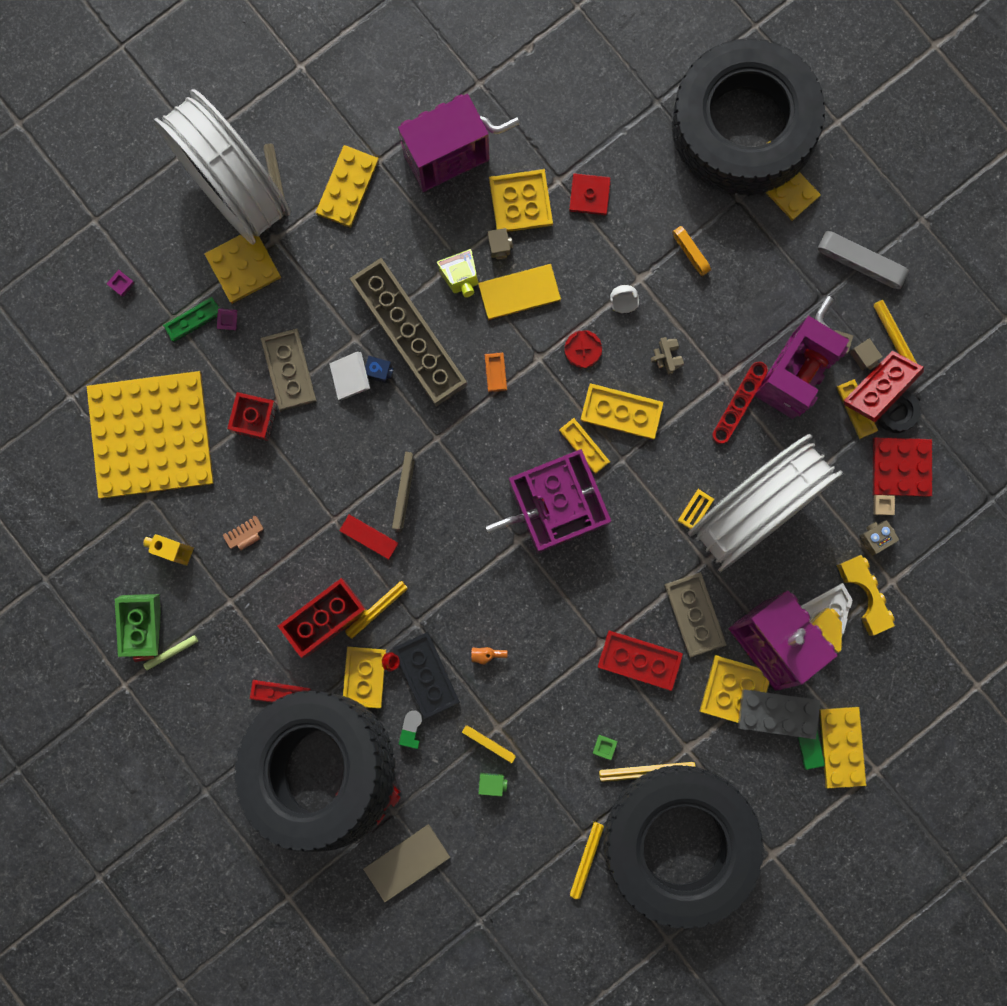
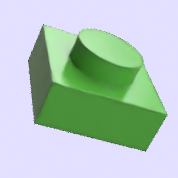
(604, 747)

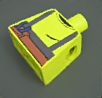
(459, 272)

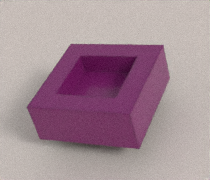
(120, 283)
(227, 319)

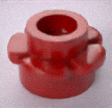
(390, 661)

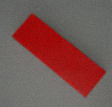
(369, 536)
(271, 691)

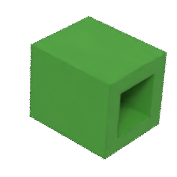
(492, 784)

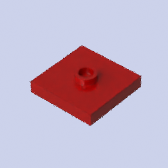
(589, 194)

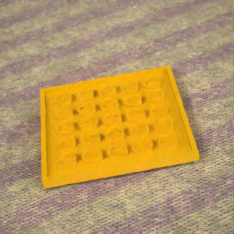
(150, 434)

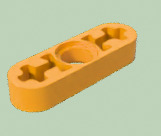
(691, 251)

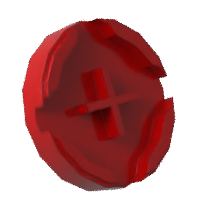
(583, 349)

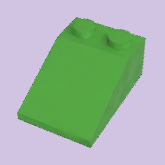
(137, 624)

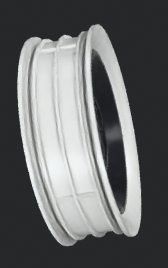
(223, 166)
(764, 502)

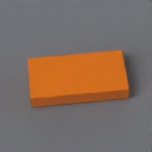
(495, 372)

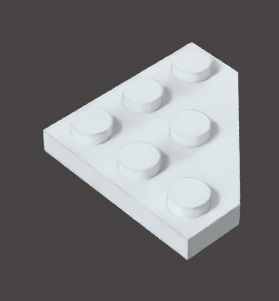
(835, 598)

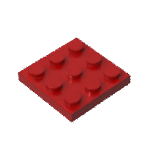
(902, 467)

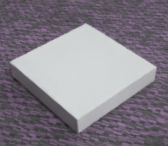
(349, 375)

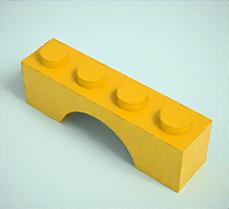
(877, 616)

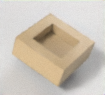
(884, 505)

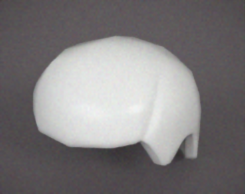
(624, 299)

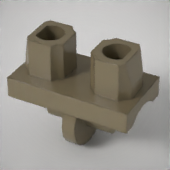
(666, 347)

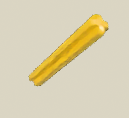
(893, 330)
(376, 609)
(586, 860)

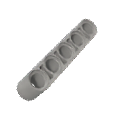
(863, 260)

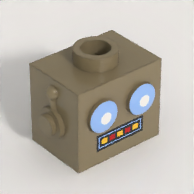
(878, 537)

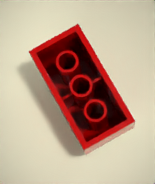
(322, 618)

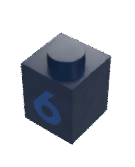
(379, 369)

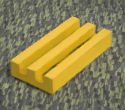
(704, 496)

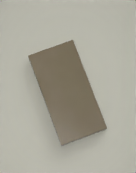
(288, 370)
(403, 493)
(695, 615)
(406, 863)

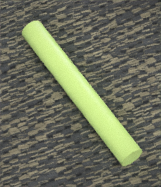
(171, 652)

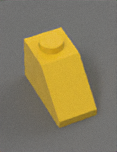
(831, 627)

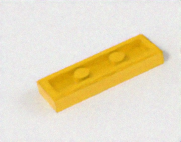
(861, 424)
(580, 440)
(488, 743)

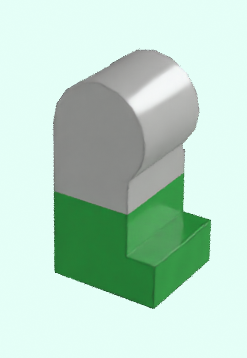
(409, 730)

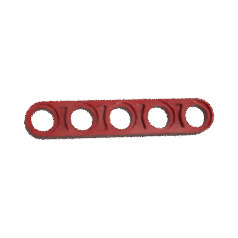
(743, 394)

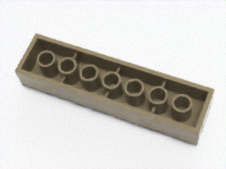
(408, 332)

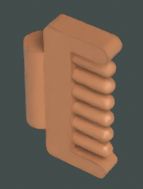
(246, 538)

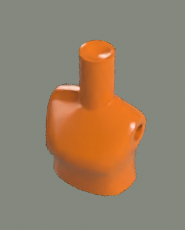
(486, 654)

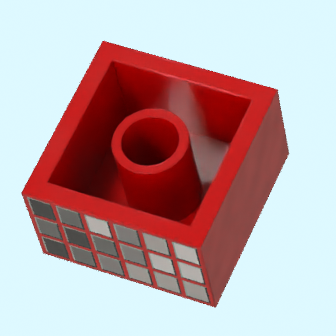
(252, 416)

